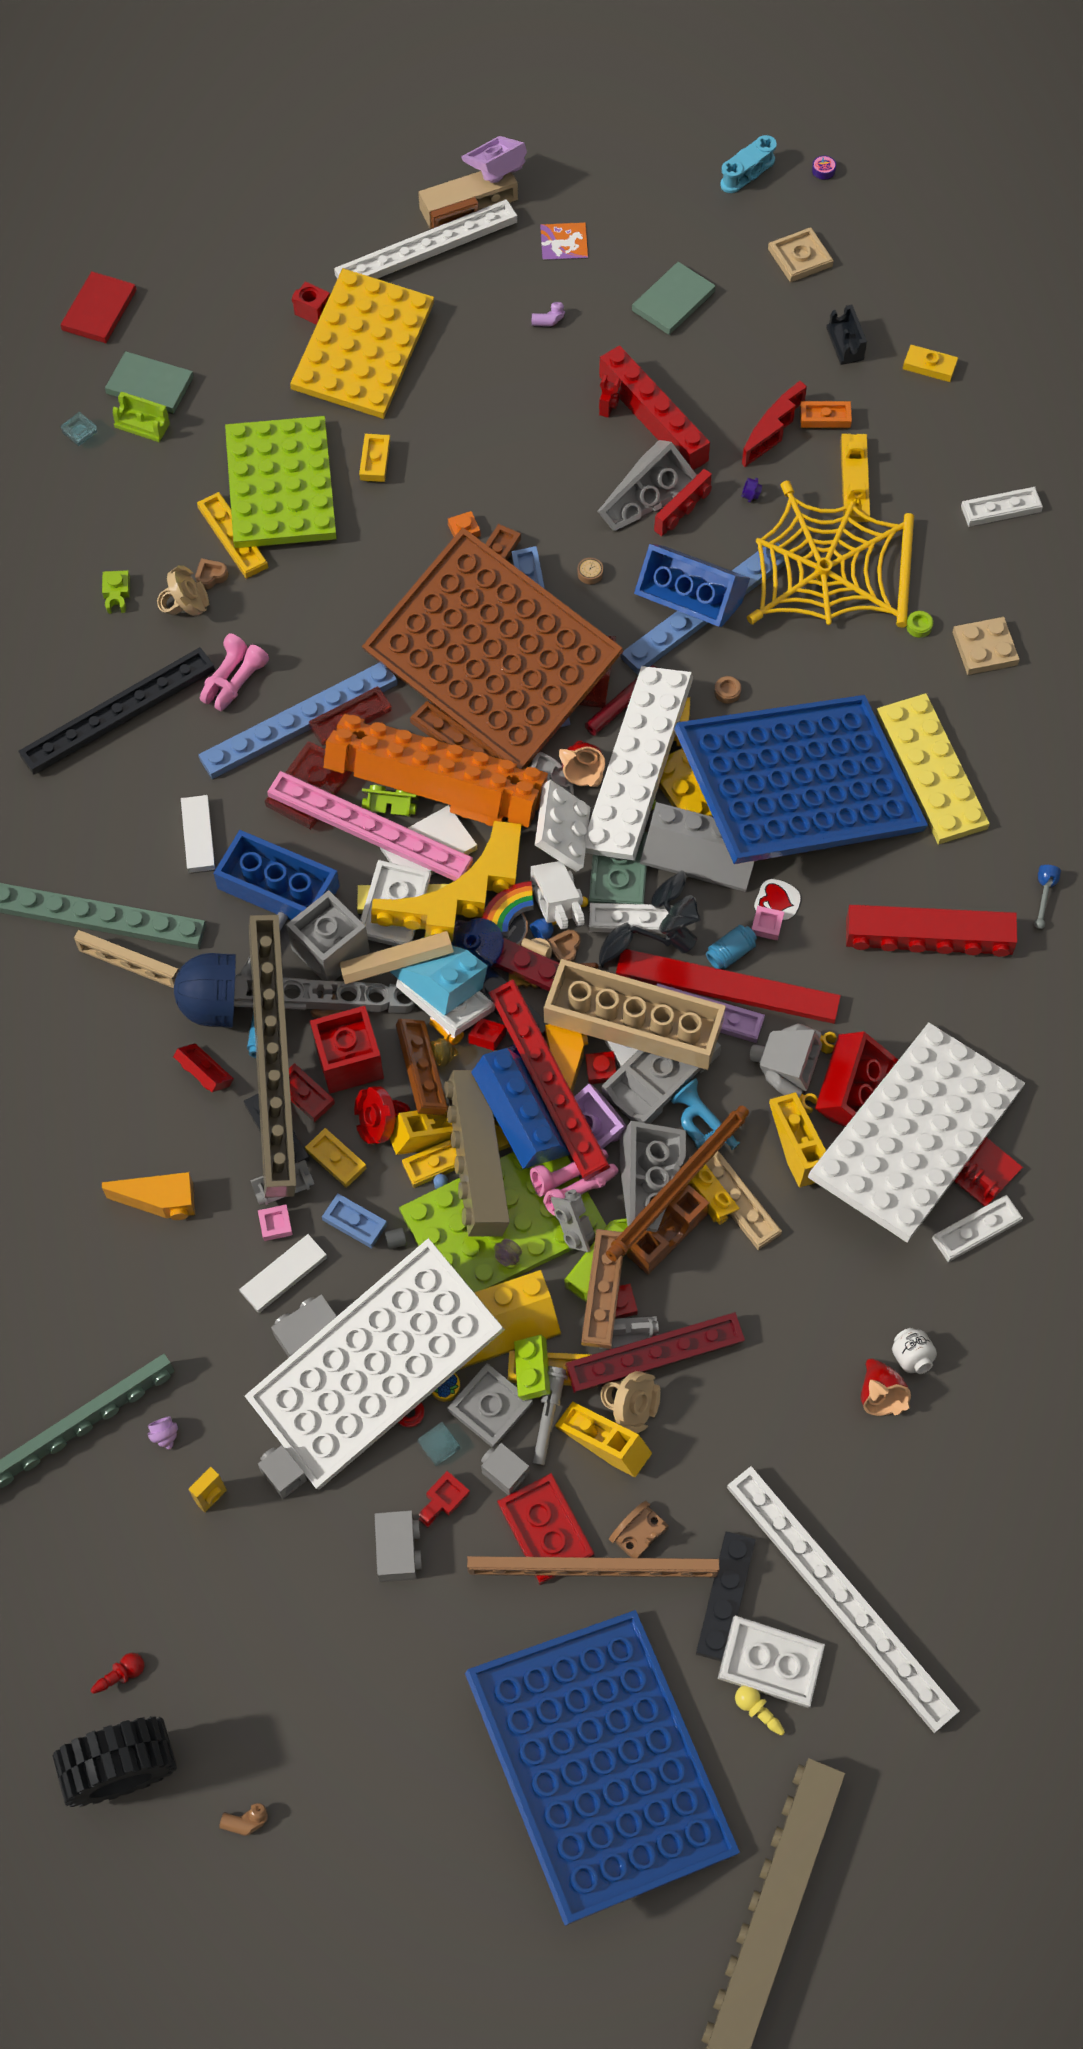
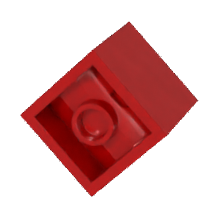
(347, 1049)

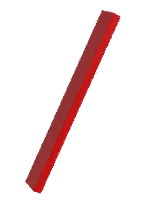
(729, 986)
(549, 1080)

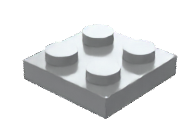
(489, 1406)

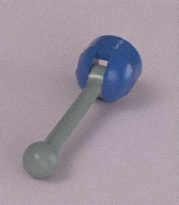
(1048, 877)

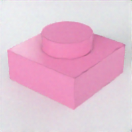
(767, 922)
(275, 1222)

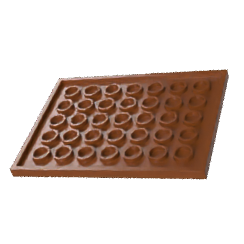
(492, 649)

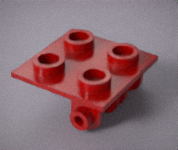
(987, 1172)

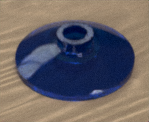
(488, 940)

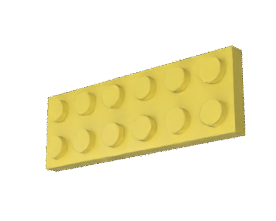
(932, 769)

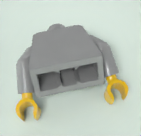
(791, 1059)

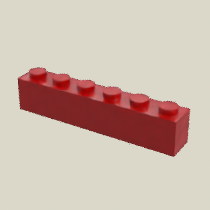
(654, 407)
(931, 930)

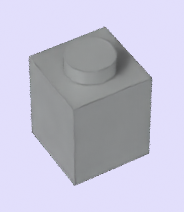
(504, 1468)
(281, 1471)

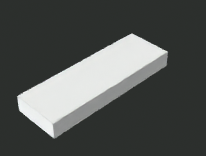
(1001, 506)
(198, 834)
(606, 916)
(977, 1228)
(283, 1273)

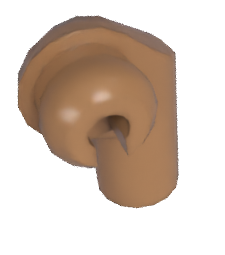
(246, 1823)

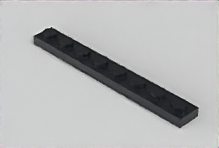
(116, 711)

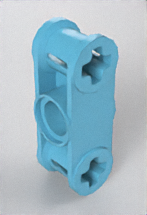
(748, 164)

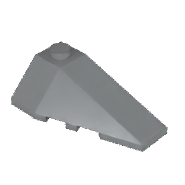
(648, 486)
(647, 1163)

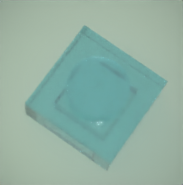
(79, 428)
(438, 1443)

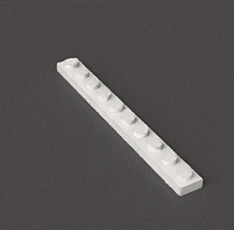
(843, 1600)

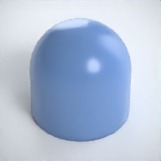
(440, 1180)

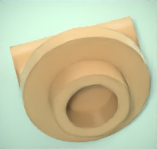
(538, 945)

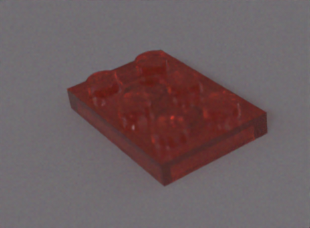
(309, 768)

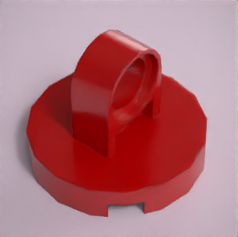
(377, 1114)

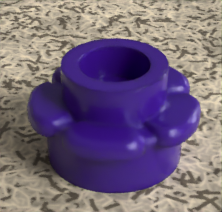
(751, 489)

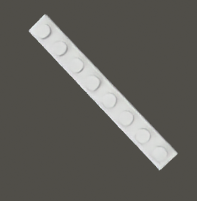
(433, 241)

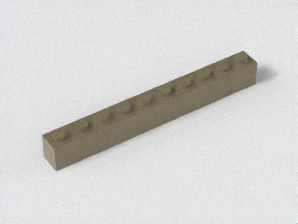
(272, 1057)
(774, 1907)

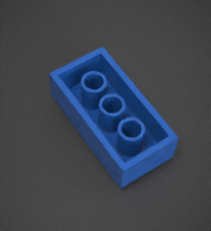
(272, 876)

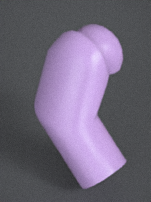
(551, 317)

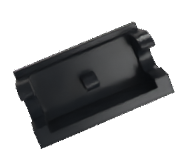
(847, 336)

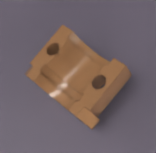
(638, 1530)

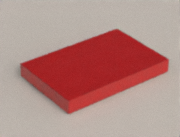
(98, 307)
(544, 1522)

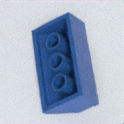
(690, 585)
(519, 1108)

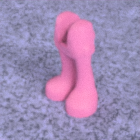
(236, 650)
(546, 1181)

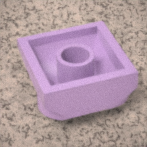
(497, 158)
(600, 1115)

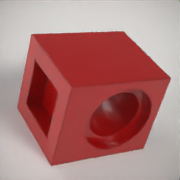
(309, 302)

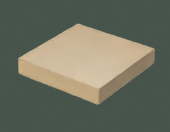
(800, 254)

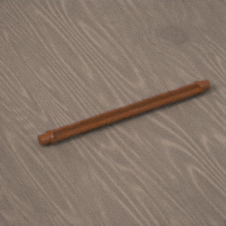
(677, 1184)

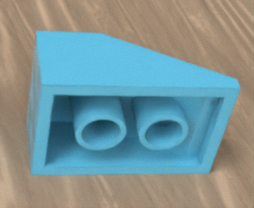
(446, 979)

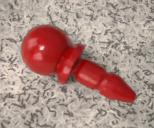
(130, 1666)

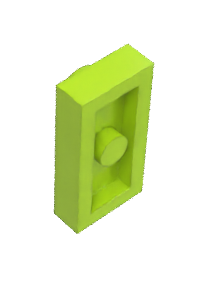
(532, 1367)

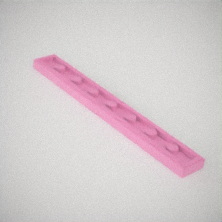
(369, 826)

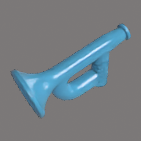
(689, 1096)

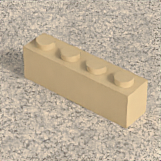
(466, 188)

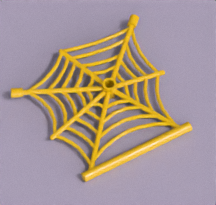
(824, 564)

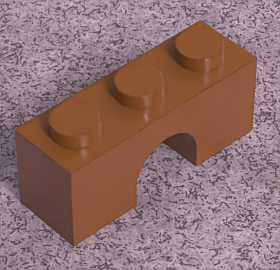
(677, 1222)

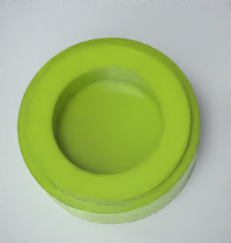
(919, 624)

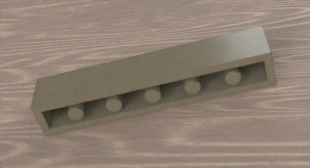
(477, 1157)

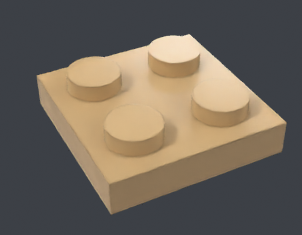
(985, 645)

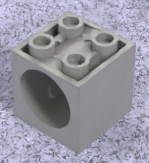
(327, 935)

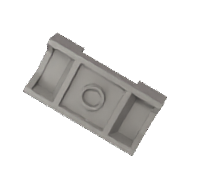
(648, 1084)

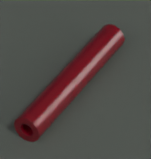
(611, 710)

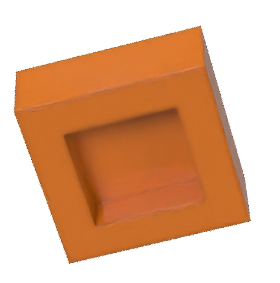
(466, 521)

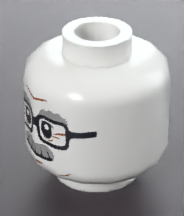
(914, 1351)

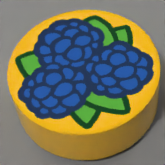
(448, 1390)

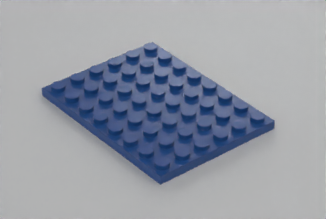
(799, 778)
(601, 1766)

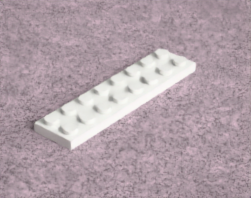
(637, 763)

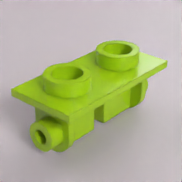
(379, 798)

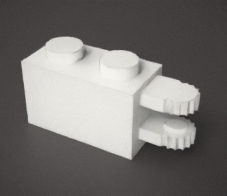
(557, 894)

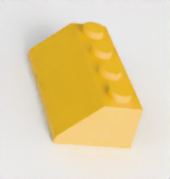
(522, 1309)

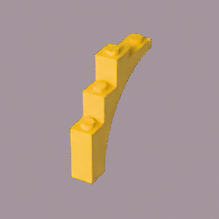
(465, 896)

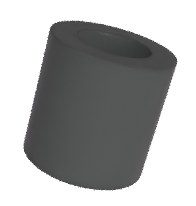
(395, 1238)

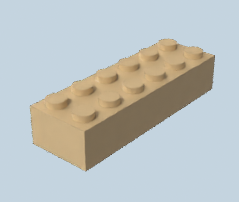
(634, 1014)

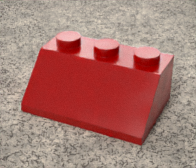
(852, 1076)

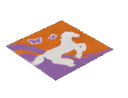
(564, 241)

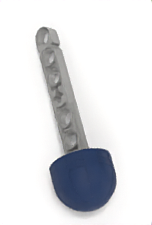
(210, 990)

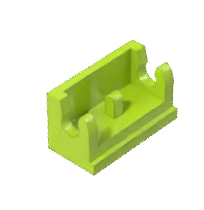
(141, 417)

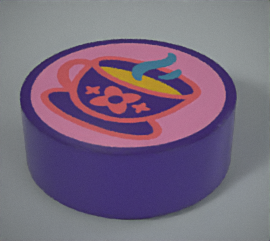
(824, 167)

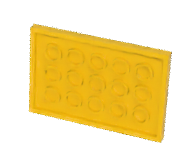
(362, 343)

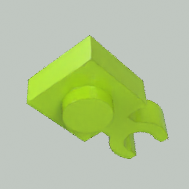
(115, 588)

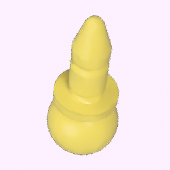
(749, 1700)

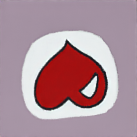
(779, 896)

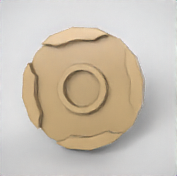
(185, 591)
(634, 1400)

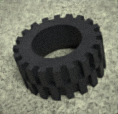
(114, 1761)

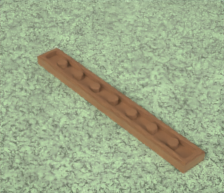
(593, 1566)

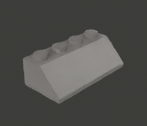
(692, 844)

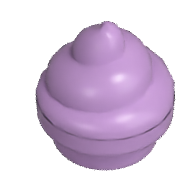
(163, 1432)

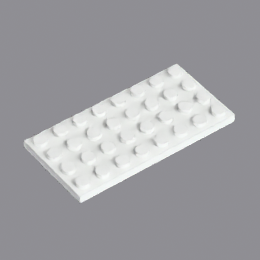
(916, 1131)
(374, 1363)

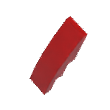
(770, 427)

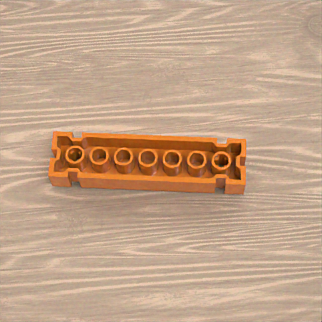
(435, 770)

